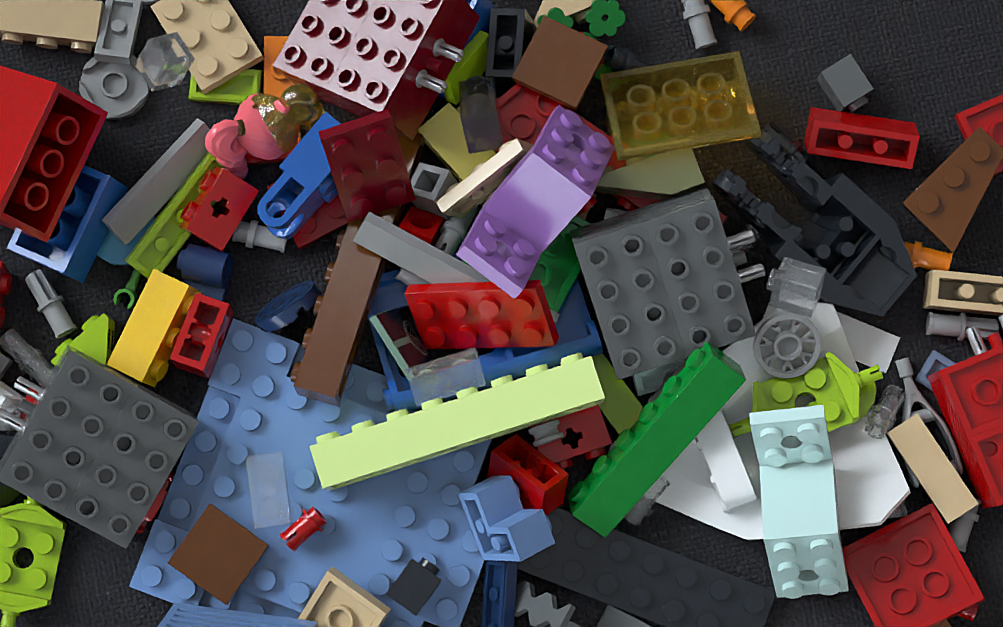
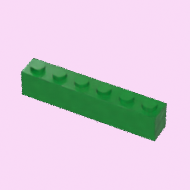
(656, 438)

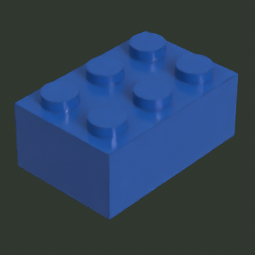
(78, 229)

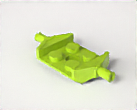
(827, 382)
(42, 533)

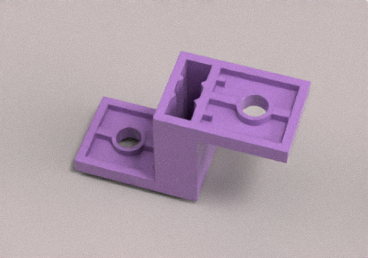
(536, 201)

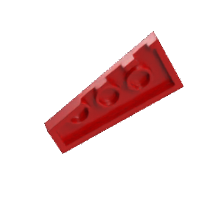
(525, 113)

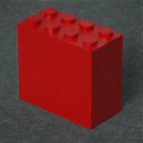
(42, 149)

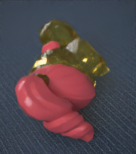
(263, 127)

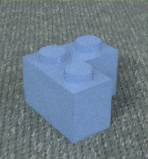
(501, 524)

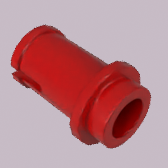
(303, 528)

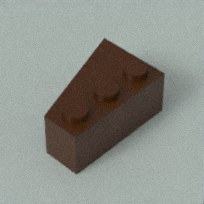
(955, 188)

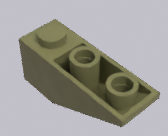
(654, 177)

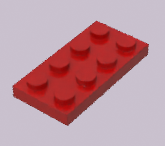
(481, 316)

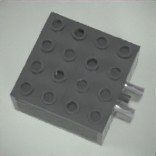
(665, 281)
(94, 445)

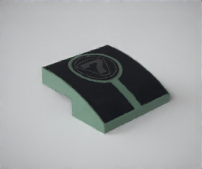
(401, 338)

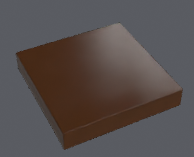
(560, 63)
(218, 554)

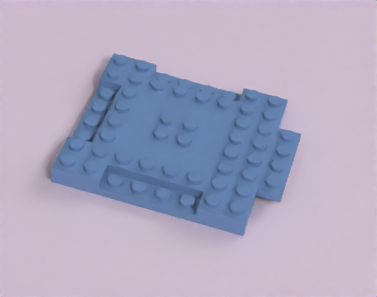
(370, 523)

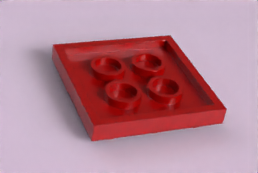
(911, 572)

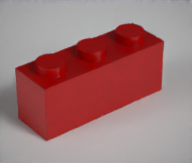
(861, 138)

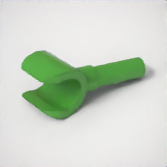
(130, 289)

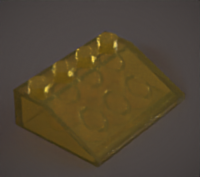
(678, 106)

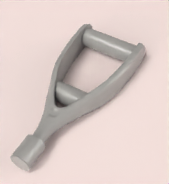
(927, 415)

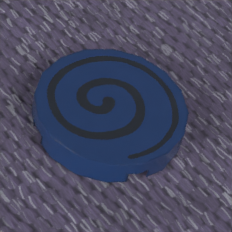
(285, 306)

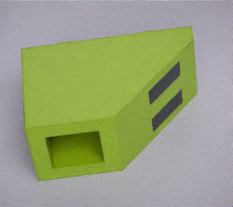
(95, 340)

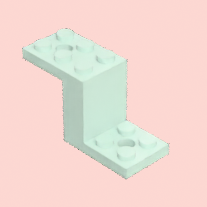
(799, 501)

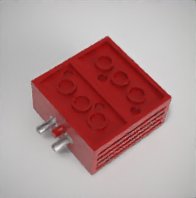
(973, 410)

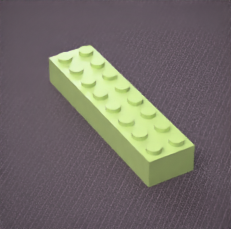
(456, 423)

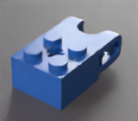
(302, 186)

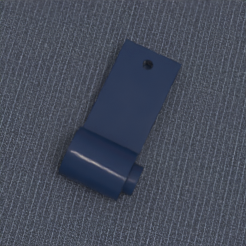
(206, 270)

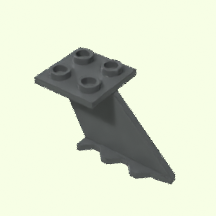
(544, 611)

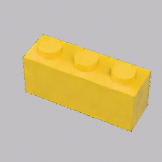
(153, 329)

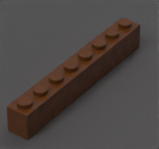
(346, 303)

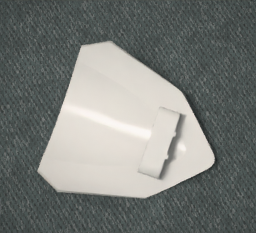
(720, 475)

